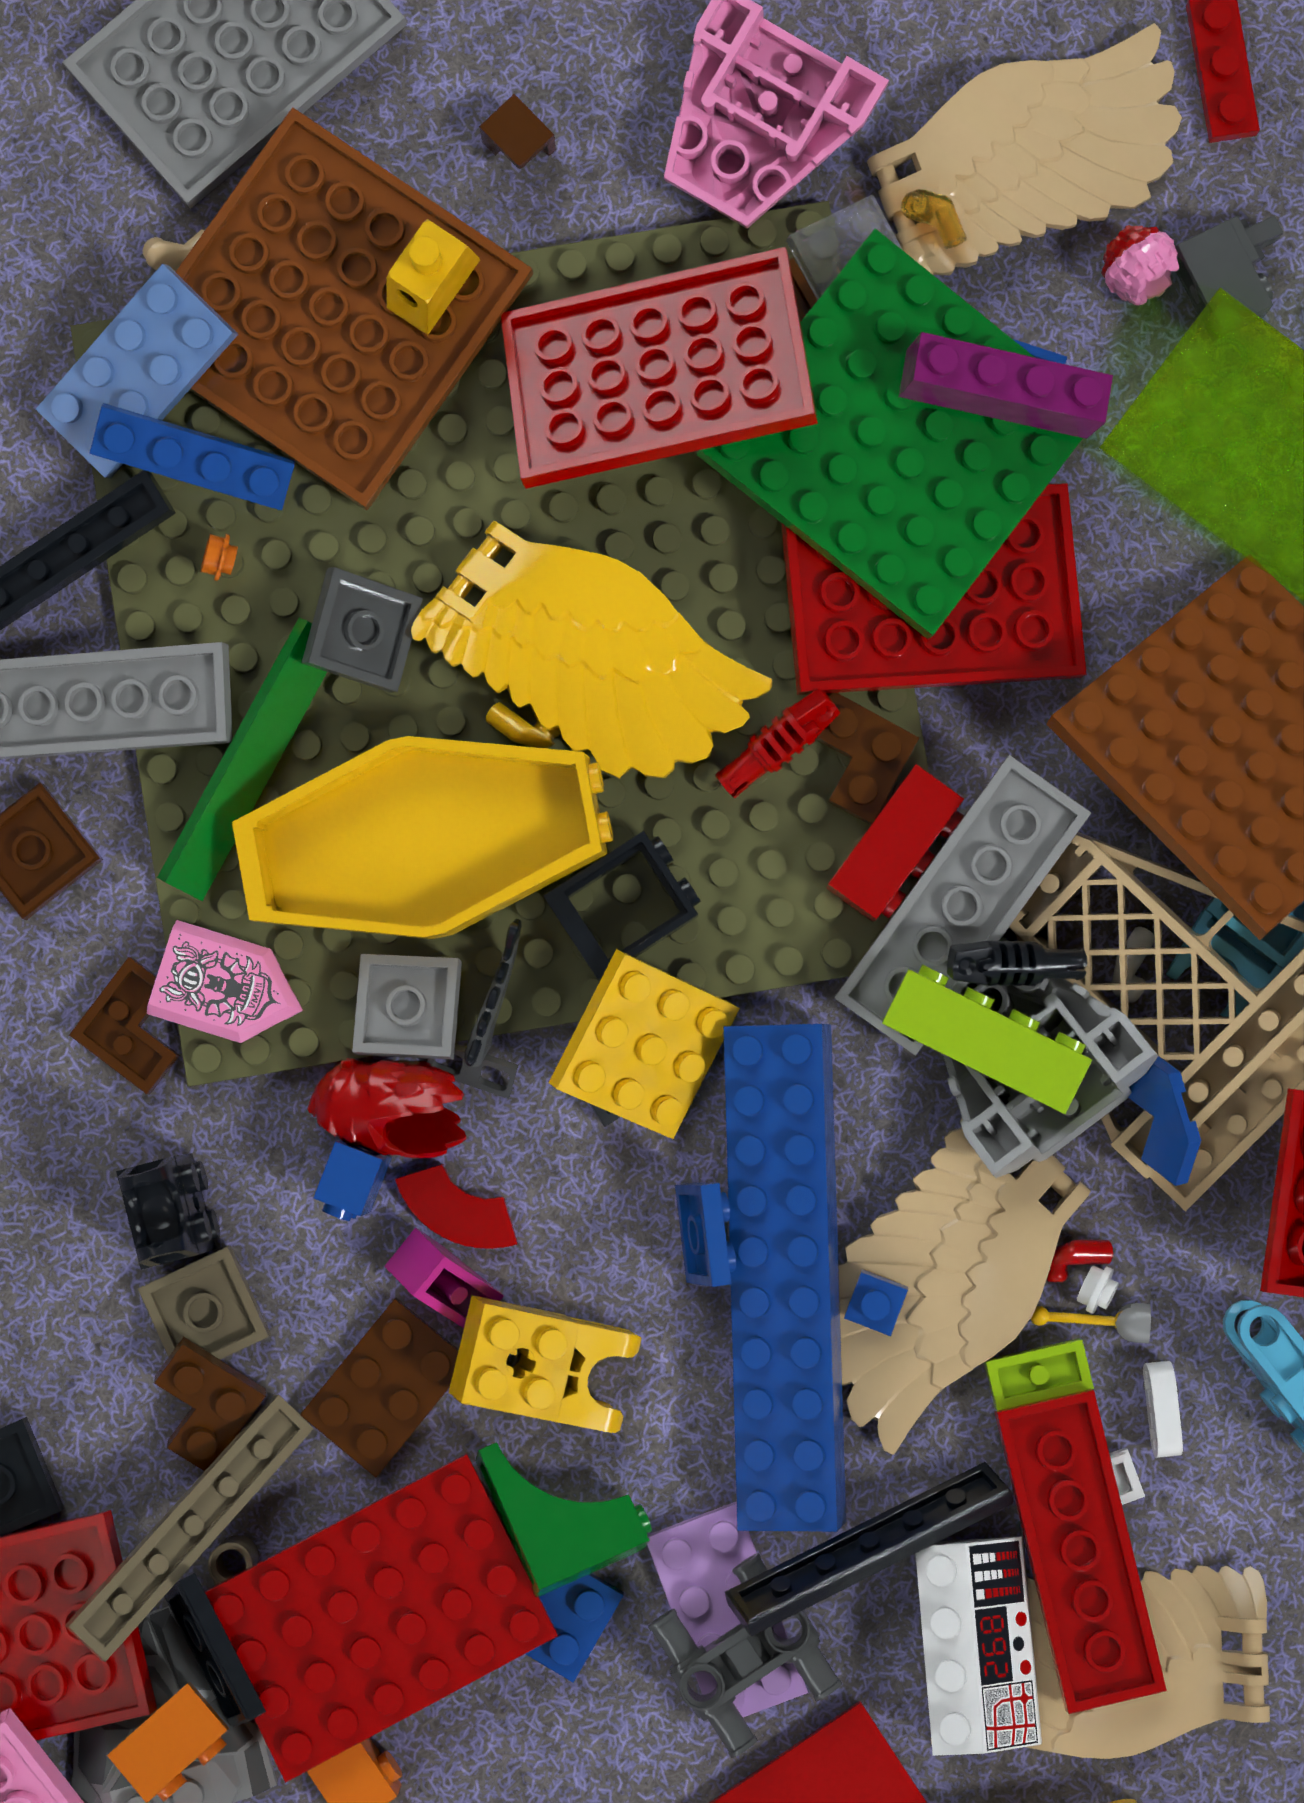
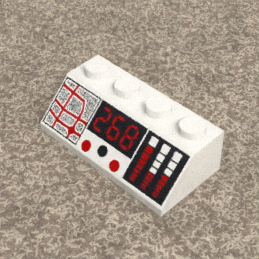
(978, 1646)

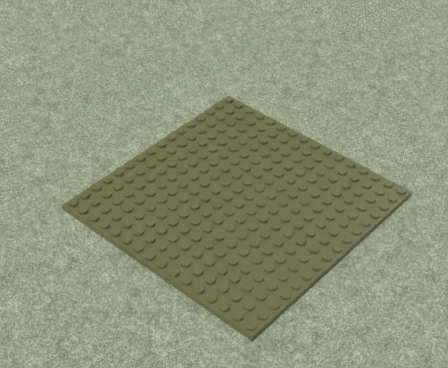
(677, 521)

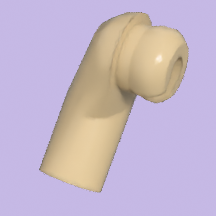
(173, 254)

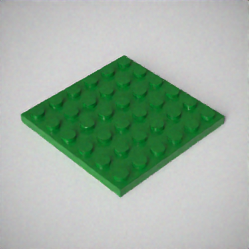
(884, 483)

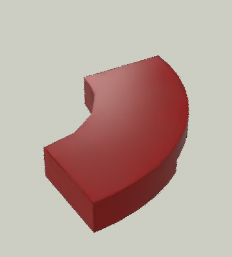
(454, 1213)

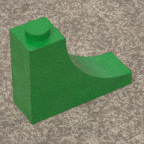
(559, 1536)

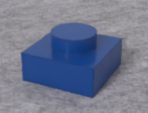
(876, 1302)

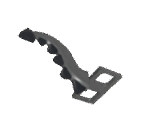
(481, 1036)

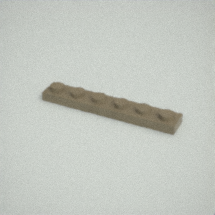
(188, 1528)

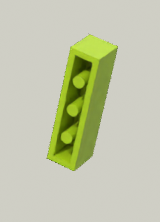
(986, 1040)

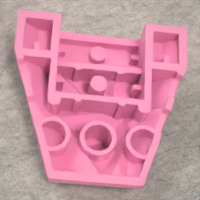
(760, 111)

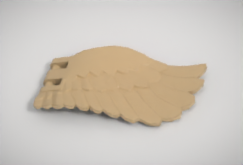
(1036, 150)
(973, 1274)

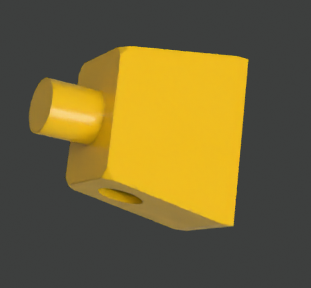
(431, 273)

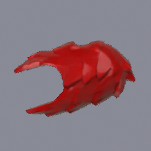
(389, 1107)

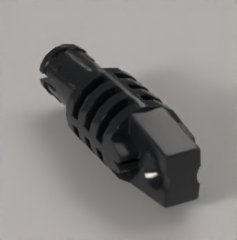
(1013, 963)

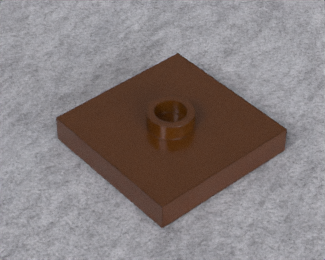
(40, 851)

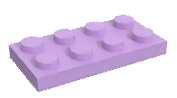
(695, 1572)

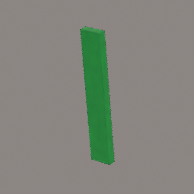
(244, 768)

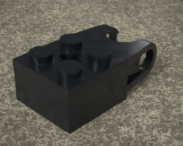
(165, 1209)

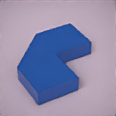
(1172, 1137)

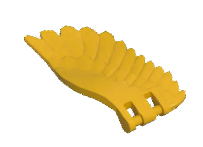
(589, 653)

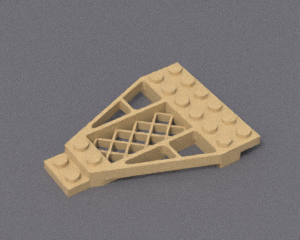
(1244, 1073)

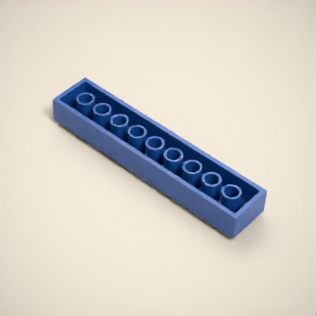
(784, 1278)

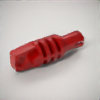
(777, 743)

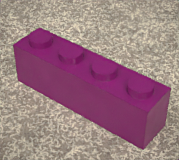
(1005, 385)

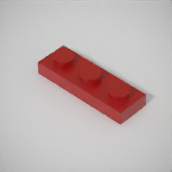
(1222, 69)

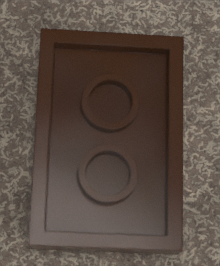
(384, 1388)

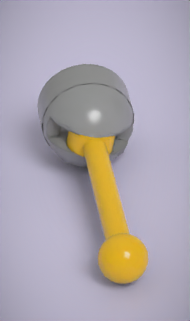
(1131, 1321)

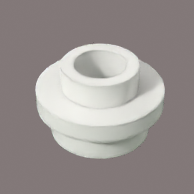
(1097, 1289)

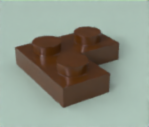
(876, 754)
(115, 1029)
(219, 1401)

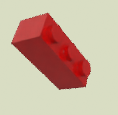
(897, 845)

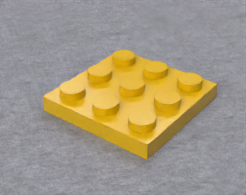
(643, 1045)

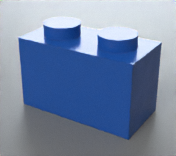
(351, 1180)

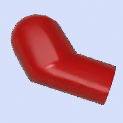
(1078, 1253)

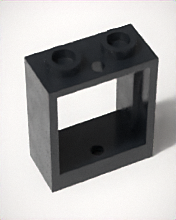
(658, 858)

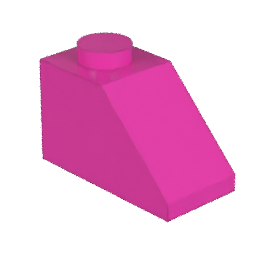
(438, 1277)

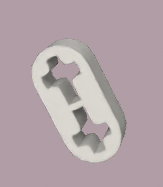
(1163, 1409)

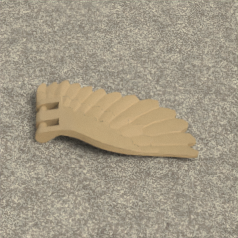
(1187, 1630)

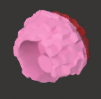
(1139, 263)

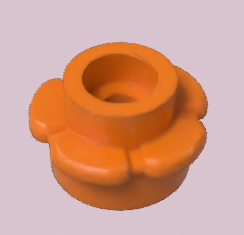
(218, 556)

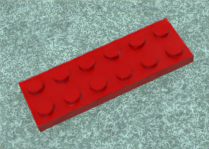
(1080, 1551)

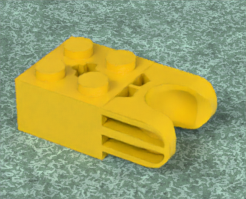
(553, 1366)

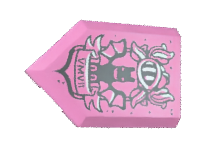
(220, 985)

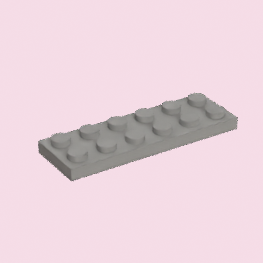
(115, 700)
(968, 888)

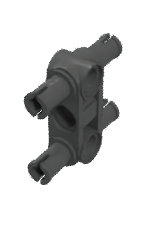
(738, 1663)

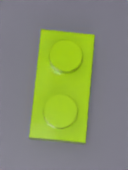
(1038, 1374)

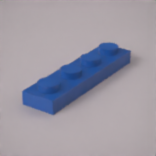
(192, 456)

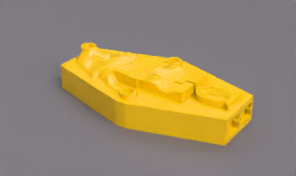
(421, 837)

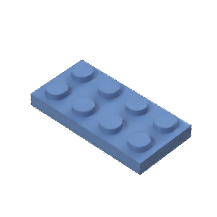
(139, 362)

